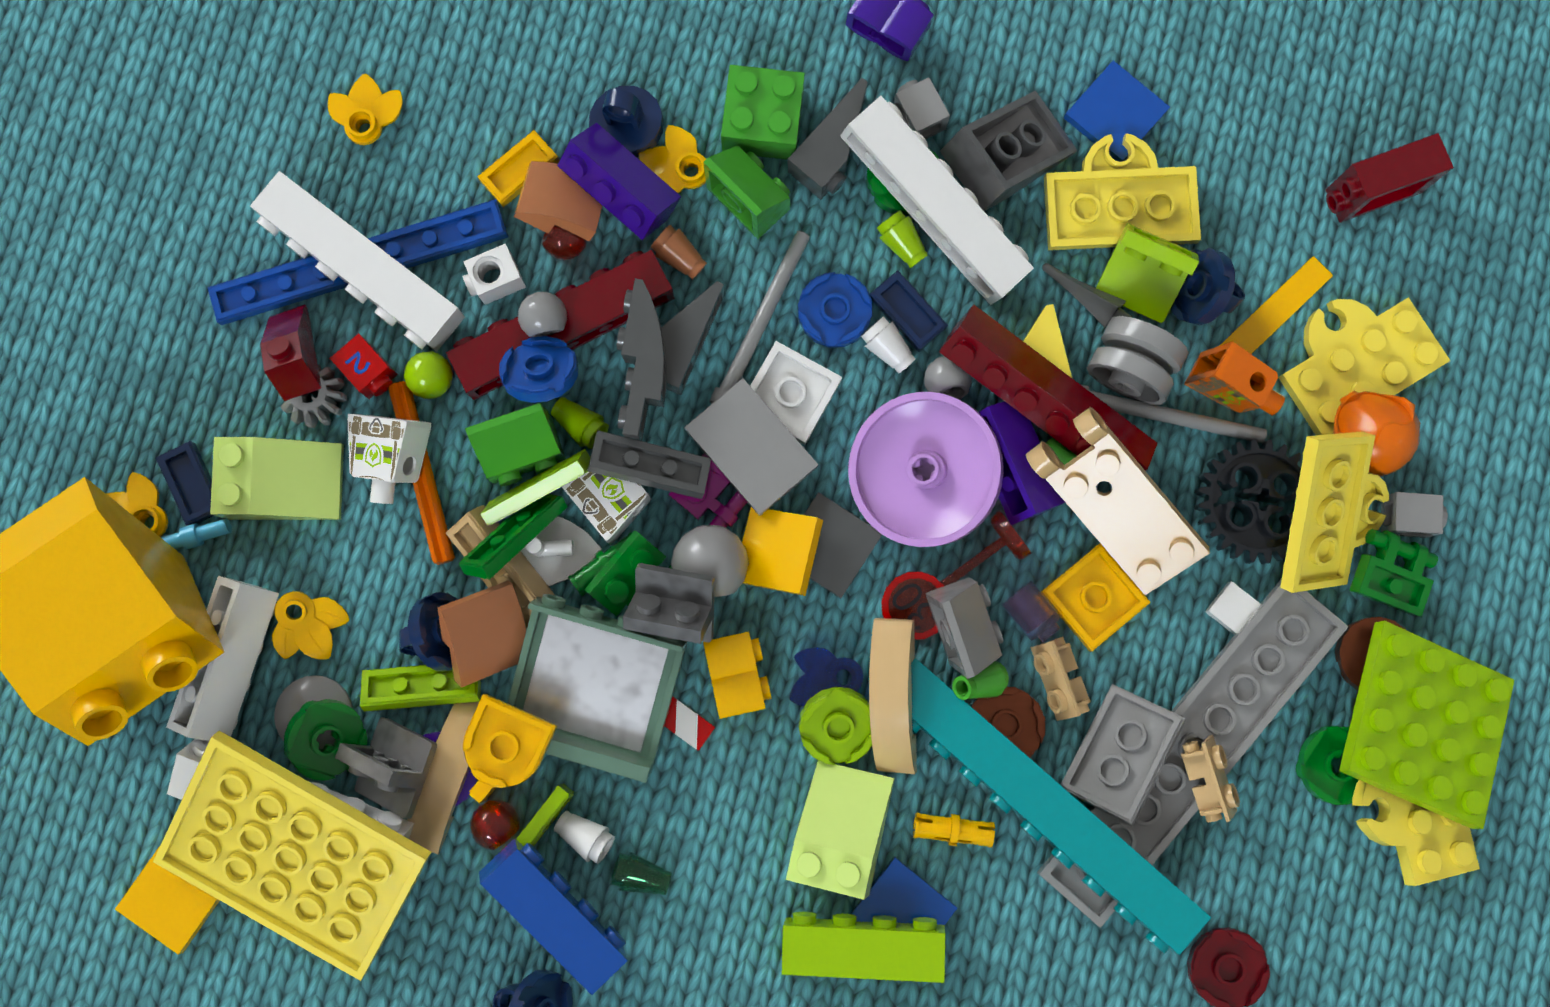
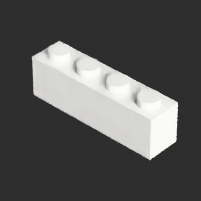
(217, 692)

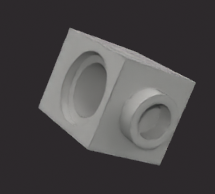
(922, 107)
(1414, 514)

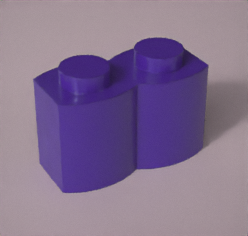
(892, 24)

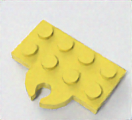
(1096, 203)
(1364, 355)
(1331, 510)
(1425, 842)

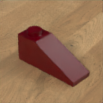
(290, 353)

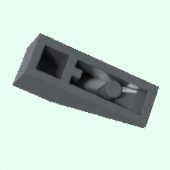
(824, 155)
(687, 333)

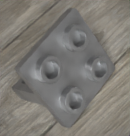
(672, 604)
(391, 767)

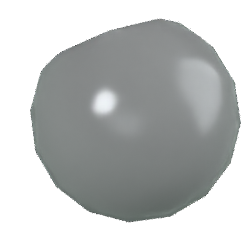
(542, 314)
(947, 378)

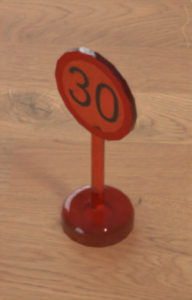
(906, 593)

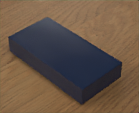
(908, 311)
(188, 482)

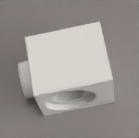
(507, 282)

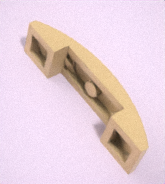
(892, 695)
(443, 782)

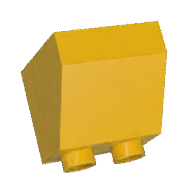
(96, 614)

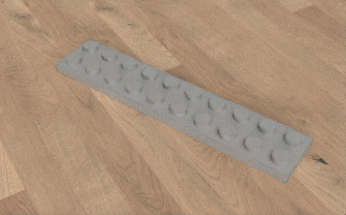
(1232, 703)

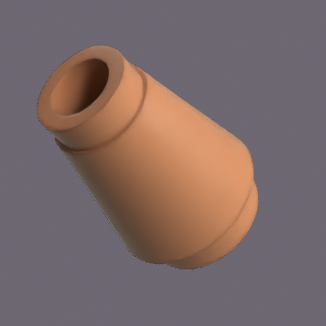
(677, 251)

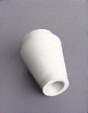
(888, 344)
(586, 837)

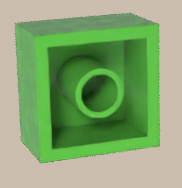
(762, 111)

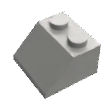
(965, 626)

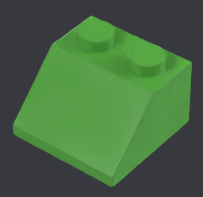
(746, 189)
(516, 444)

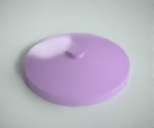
(925, 469)

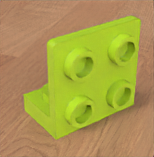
(1147, 272)

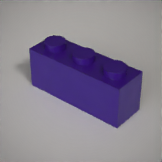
(618, 180)
(1022, 489)

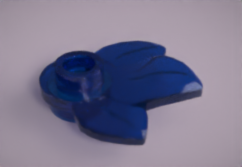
(820, 673)

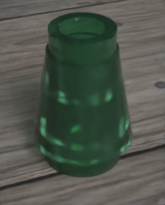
(639, 875)

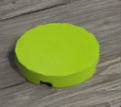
(836, 726)

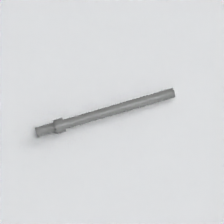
(763, 314)
(1182, 418)

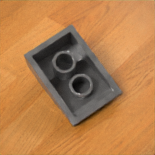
(1007, 149)

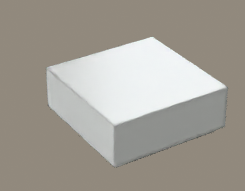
(1233, 607)

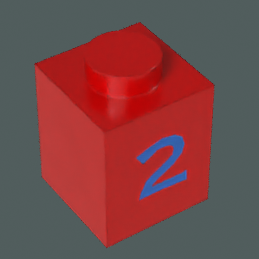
(364, 367)

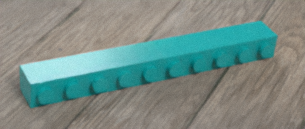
(1053, 813)

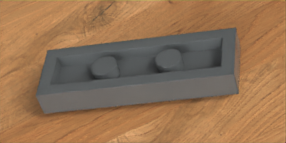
(649, 464)

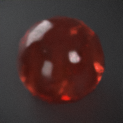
(563, 244)
(494, 824)

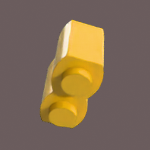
(736, 675)

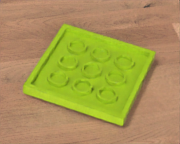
(1427, 725)

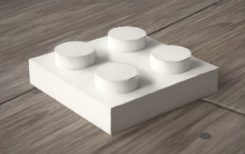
(795, 389)

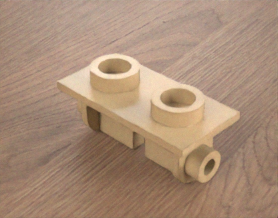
(1064, 696)
(1217, 794)

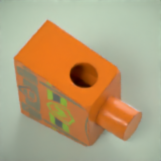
(1235, 379)

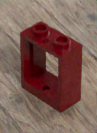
(1388, 178)

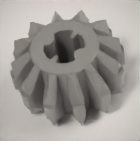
(321, 406)

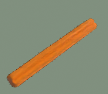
(425, 487)

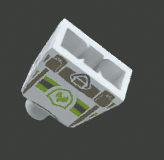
(386, 452)
(607, 502)

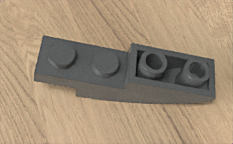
(644, 346)

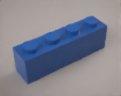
(553, 915)

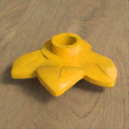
(365, 105)
(674, 158)
(142, 501)
(310, 630)

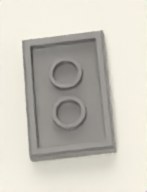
(751, 447)
(1122, 754)

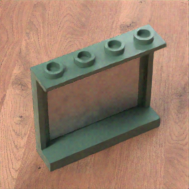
(597, 684)

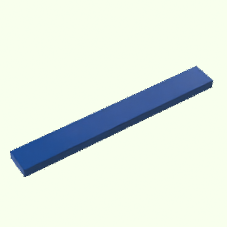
(407, 245)

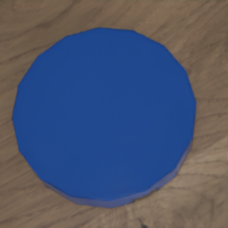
(835, 310)
(538, 369)

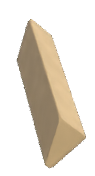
(525, 579)

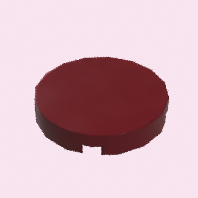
(1228, 968)

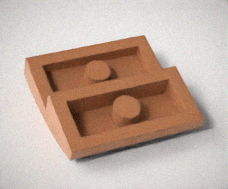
(556, 199)
(483, 632)

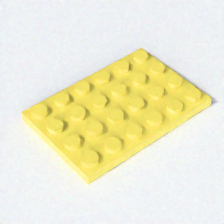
(290, 855)

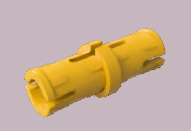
(954, 830)

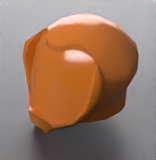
(1389, 419)

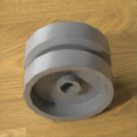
(1137, 360)

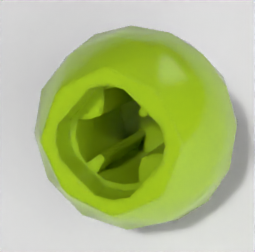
(428, 375)

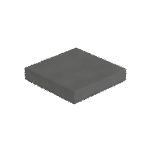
(841, 547)

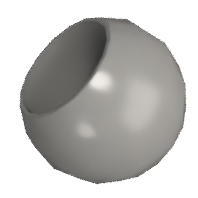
(714, 553)

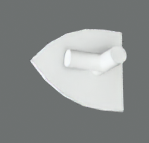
(560, 550)

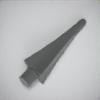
(1098, 303)

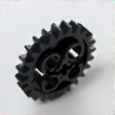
(1261, 469)

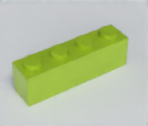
(864, 949)

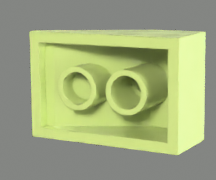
(276, 479)
(841, 830)

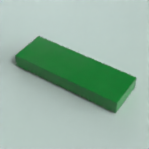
(511, 537)

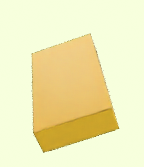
(507, 174)

